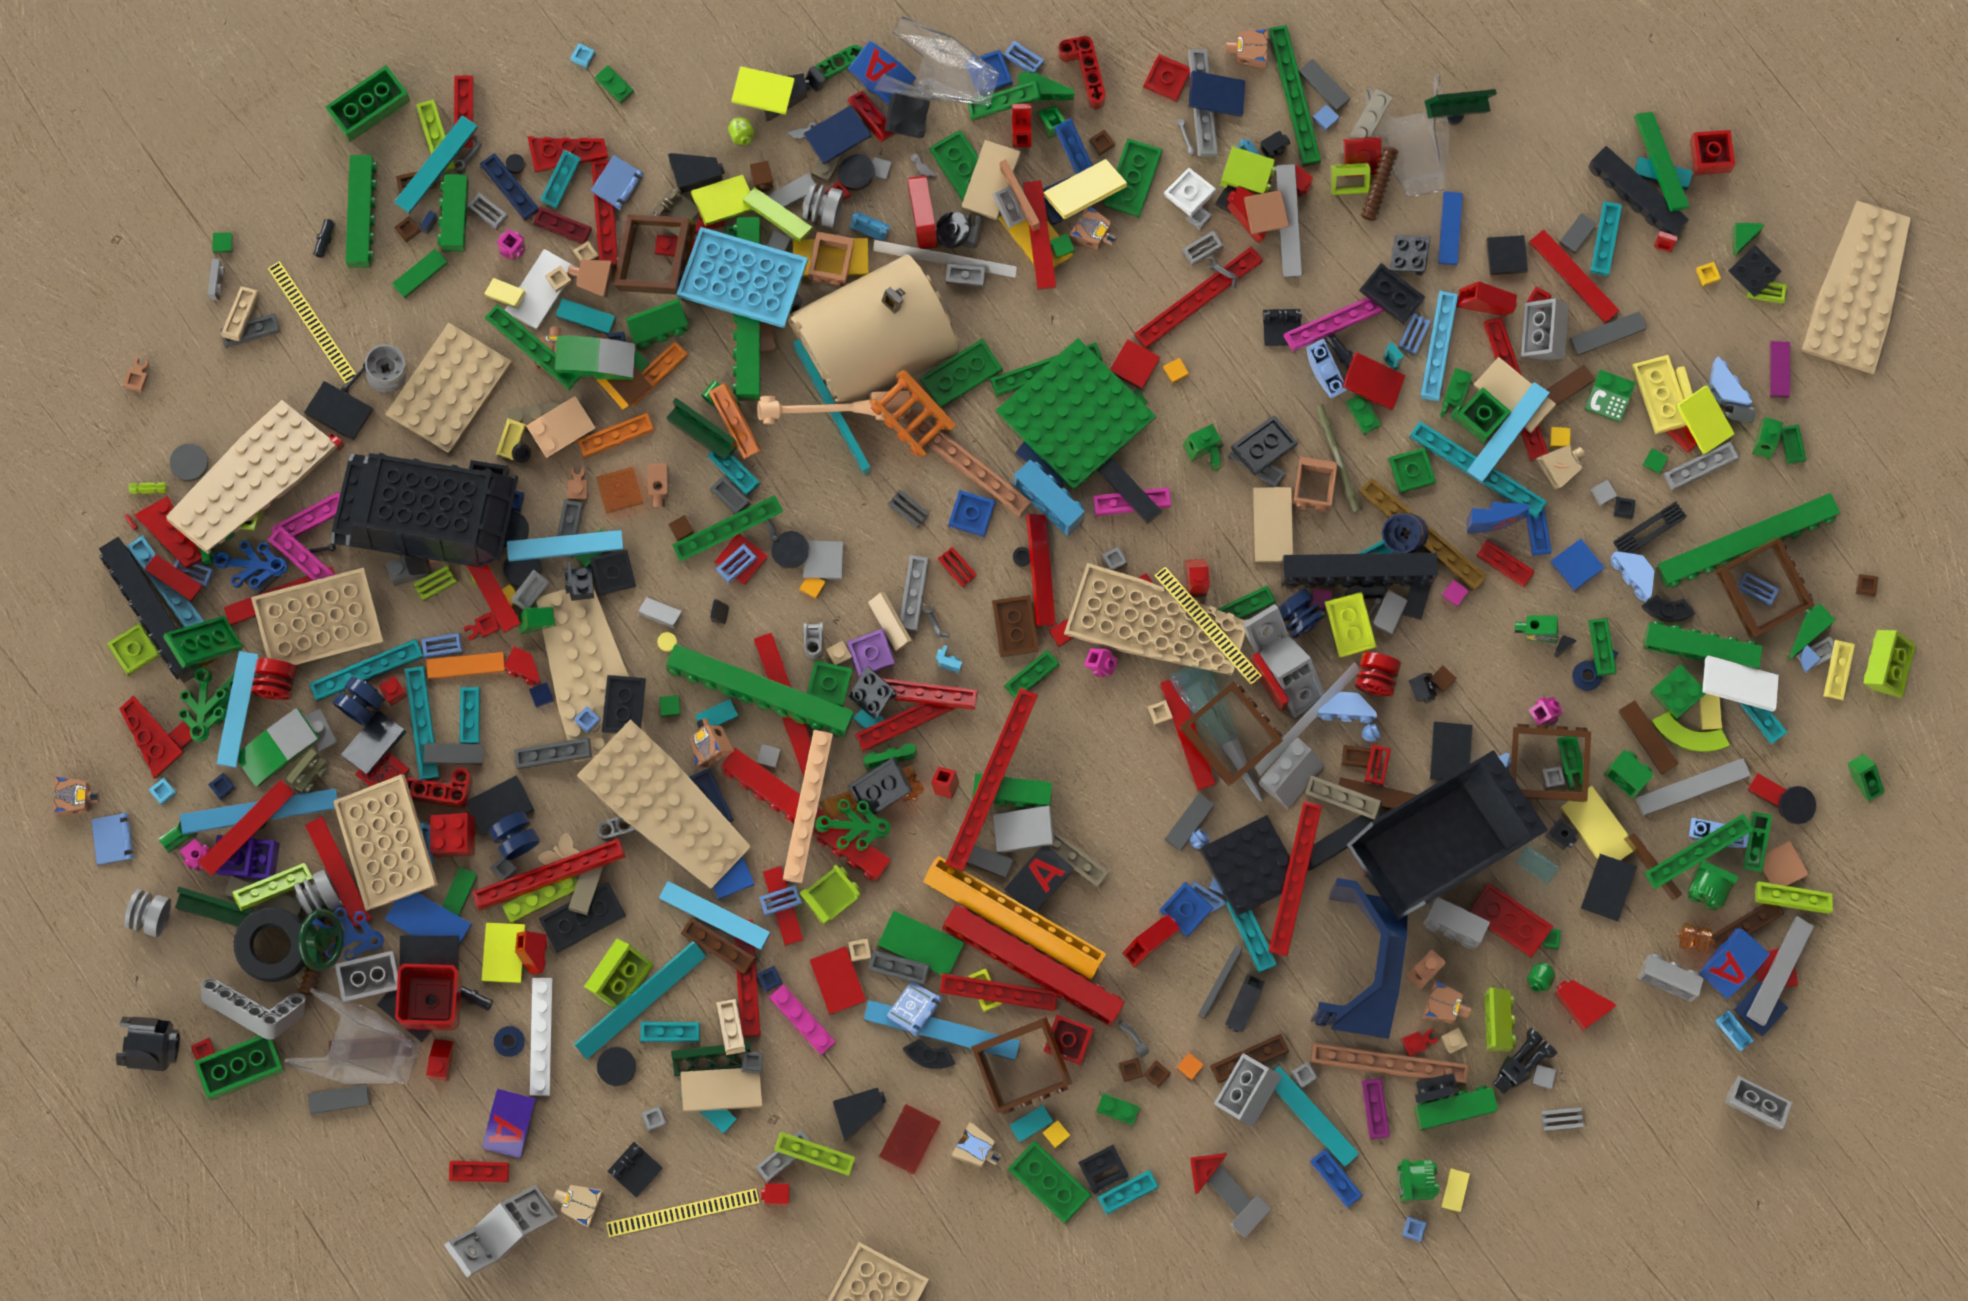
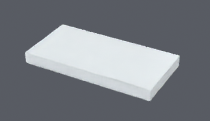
(539, 293)
(1740, 683)

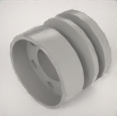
(823, 205)
(383, 358)
(318, 894)
(147, 912)

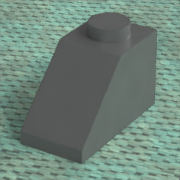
(407, 569)

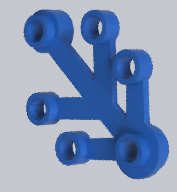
(252, 565)
(351, 934)

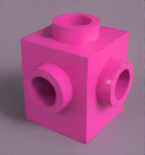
(510, 239)
(1101, 662)
(1546, 711)
(193, 850)

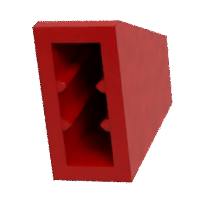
(1237, 208)
(1487, 299)
(1197, 577)
(1150, 940)
(1582, 1003)

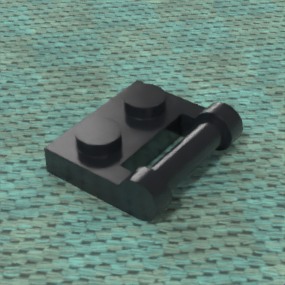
(1100, 1163)

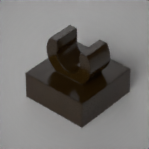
(893, 299)

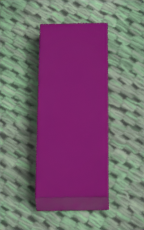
(1779, 369)
(1375, 1109)

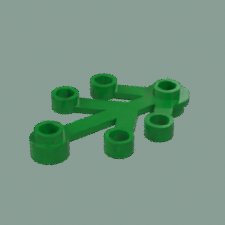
(203, 707)
(856, 825)

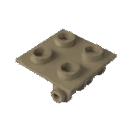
(675, 205)

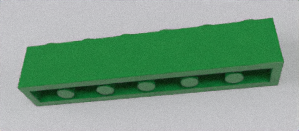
(360, 211)
(1698, 646)

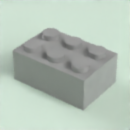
(1455, 923)

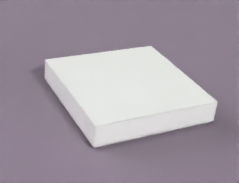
(1190, 192)

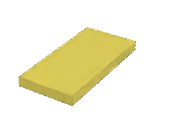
(1085, 189)
(1660, 393)
(1597, 826)

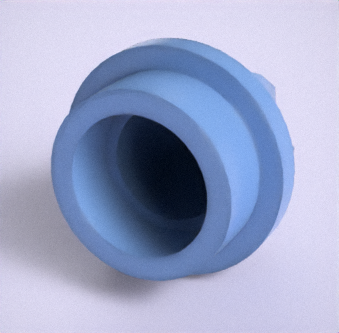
(1371, 732)
(1199, 839)

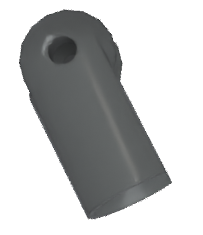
(972, 240)
(1740, 413)

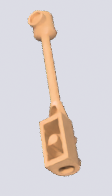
(771, 409)

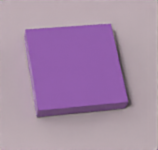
(871, 651)

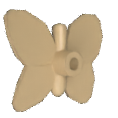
(566, 850)

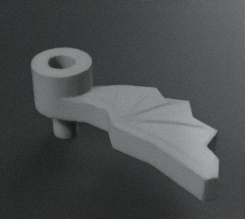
(799, 133)
(922, 168)

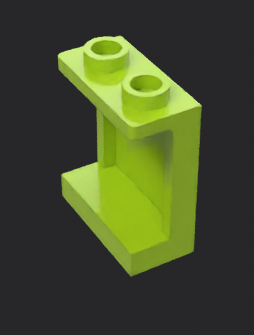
(1248, 171)
(831, 895)

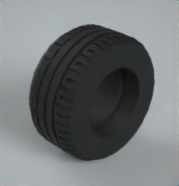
(245, 938)

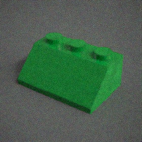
(657, 324)

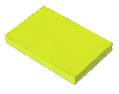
(763, 90)
(722, 200)
(1705, 419)
(1350, 624)
(499, 956)

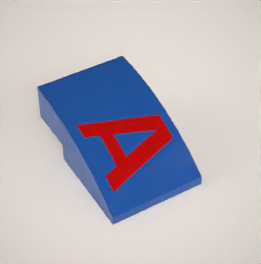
(873, 63)
(1496, 517)
(1733, 963)

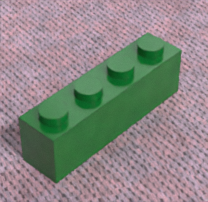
(454, 213)
(1020, 792)
(1456, 1108)

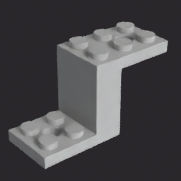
(1285, 660)
(501, 1231)

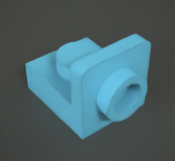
(949, 663)

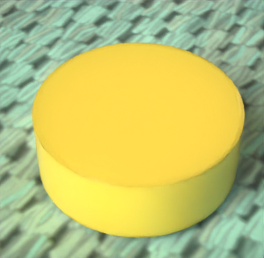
(666, 641)

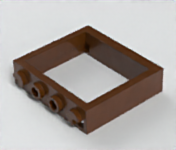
(681, 258)
(1738, 602)
(1249, 703)
(1559, 731)
(1026, 1100)

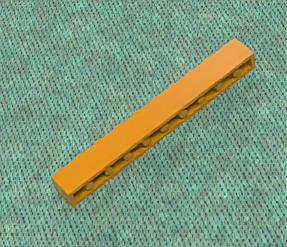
(1015, 918)

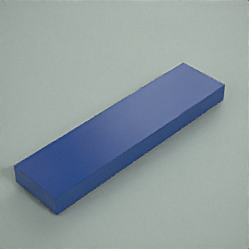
(1450, 228)

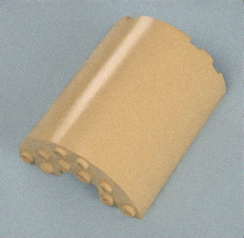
(863, 343)

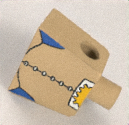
(579, 1203)

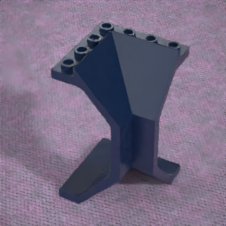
(1375, 1007)

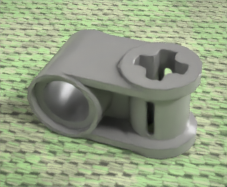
(813, 637)

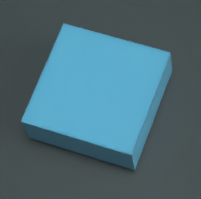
(582, 55)
(162, 791)

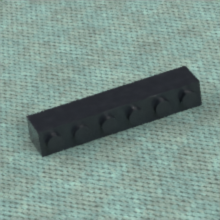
(1637, 192)

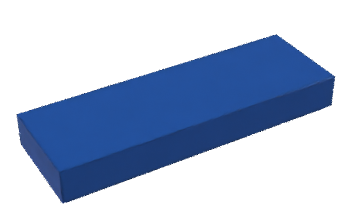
(1073, 146)
(1538, 534)
(1336, 1178)

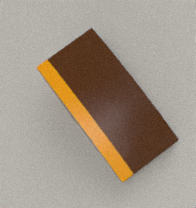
(624, 391)

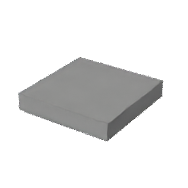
(824, 560)

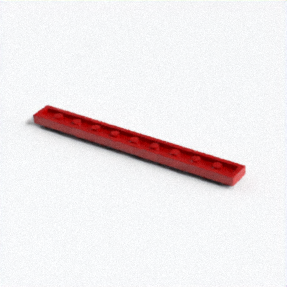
(991, 780)

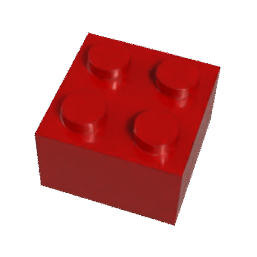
(1712, 152)
(452, 835)
(1072, 1039)

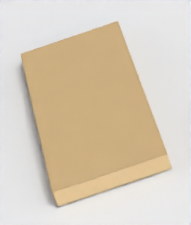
(988, 179)
(1509, 389)
(1272, 524)
(720, 1090)

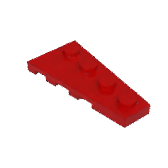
(548, 150)
(177, 543)
(154, 742)

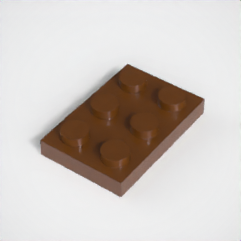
(1015, 626)

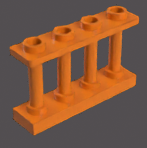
(917, 395)

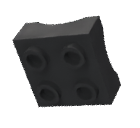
(907, 116)

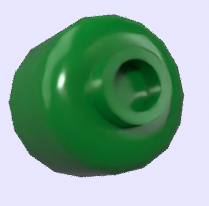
(1541, 977)

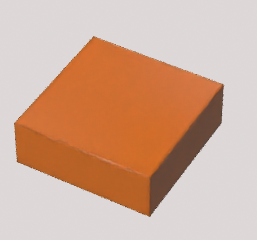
(1190, 1066)

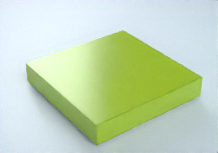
(133, 649)

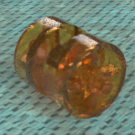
(916, 785)
(1699, 938)

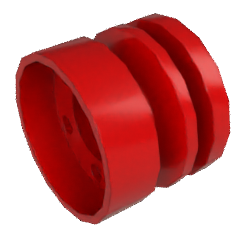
(274, 674)
(1377, 674)

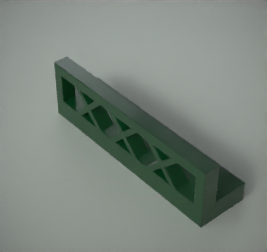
(1459, 104)
(702, 430)
(210, 907)
(705, 1052)

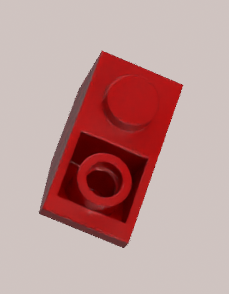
(522, 665)
(531, 950)

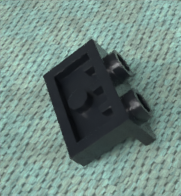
(579, 582)
(1436, 1087)

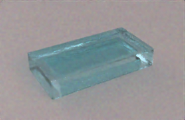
(1537, 864)

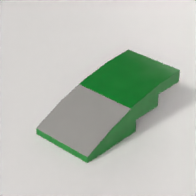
(595, 357)
(277, 747)

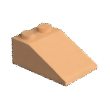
(560, 427)

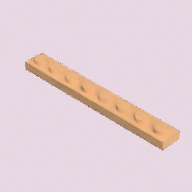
(807, 806)

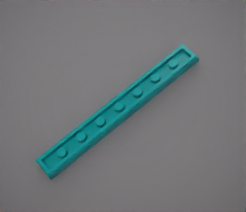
(827, 399)
(1464, 459)
(639, 1000)

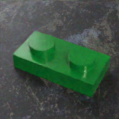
(614, 84)
(1363, 414)
(1117, 1109)

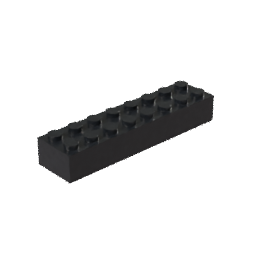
(1358, 569)
(143, 603)

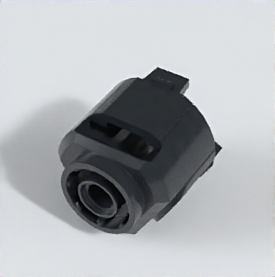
(149, 1044)

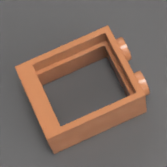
(832, 241)
(1317, 466)

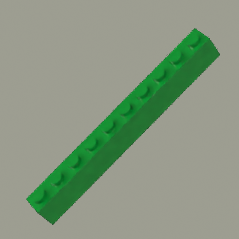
(748, 330)
(1729, 547)
(759, 691)

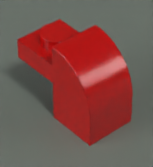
(1021, 125)

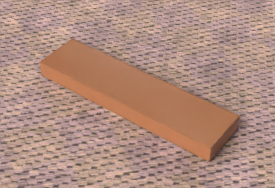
(1020, 196)

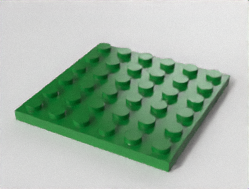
(1075, 414)

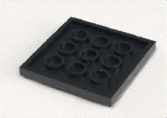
(1248, 865)

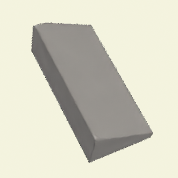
(659, 612)
(1390, 612)
(1250, 1216)

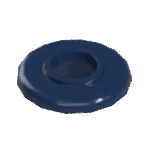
(1584, 684)
(513, 1050)

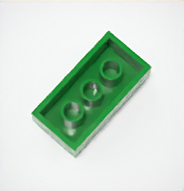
(367, 103)
(239, 1067)

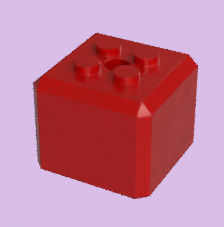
(419, 982)

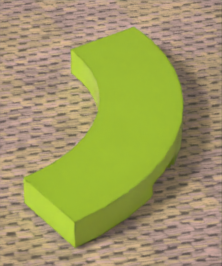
(1689, 739)

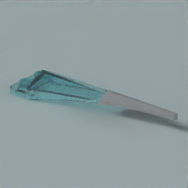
(1197, 689)

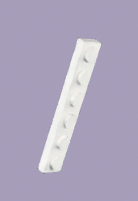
(541, 1036)

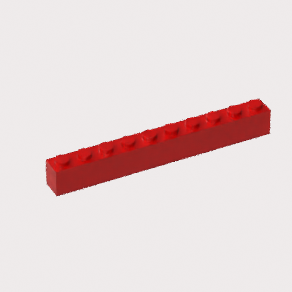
(786, 800)
(1033, 965)

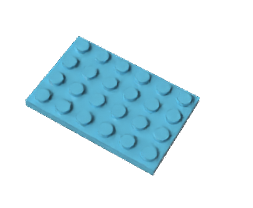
(742, 277)

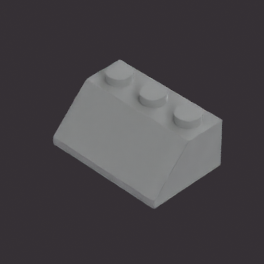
(1545, 330)
(1291, 773)
(367, 976)
(1671, 977)
(1247, 1090)
(1758, 1103)

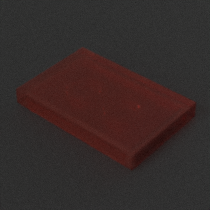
(909, 1139)

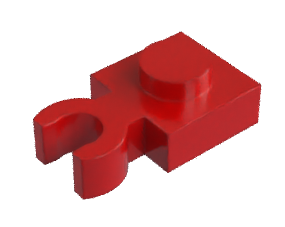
(485, 625)
(1416, 1043)

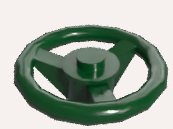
(317, 941)

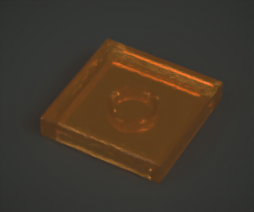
(619, 490)

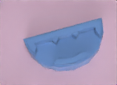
(1211, 898)

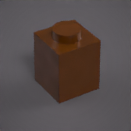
(761, 176)

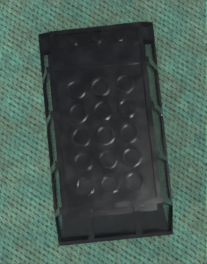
(423, 510)
(1446, 835)

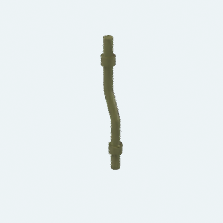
(1325, 424)

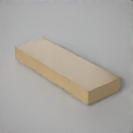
(240, 313)
(889, 621)
(731, 1027)

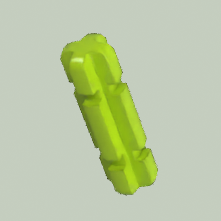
(148, 488)

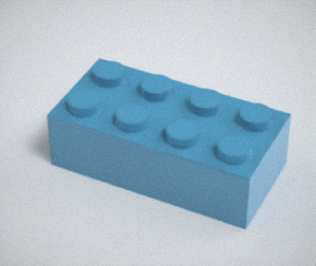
(1049, 497)

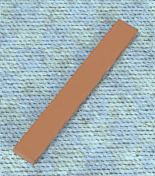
(971, 467)
(1386, 1063)

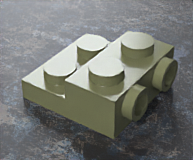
(307, 772)

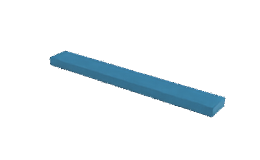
(230, 815)
(945, 1031)

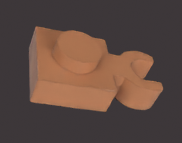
(136, 378)
(577, 487)

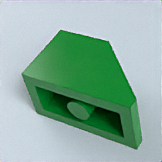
(1866, 777)

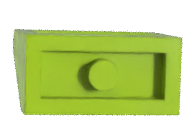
(1350, 169)

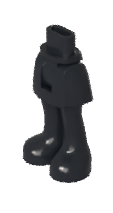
(1513, 1072)

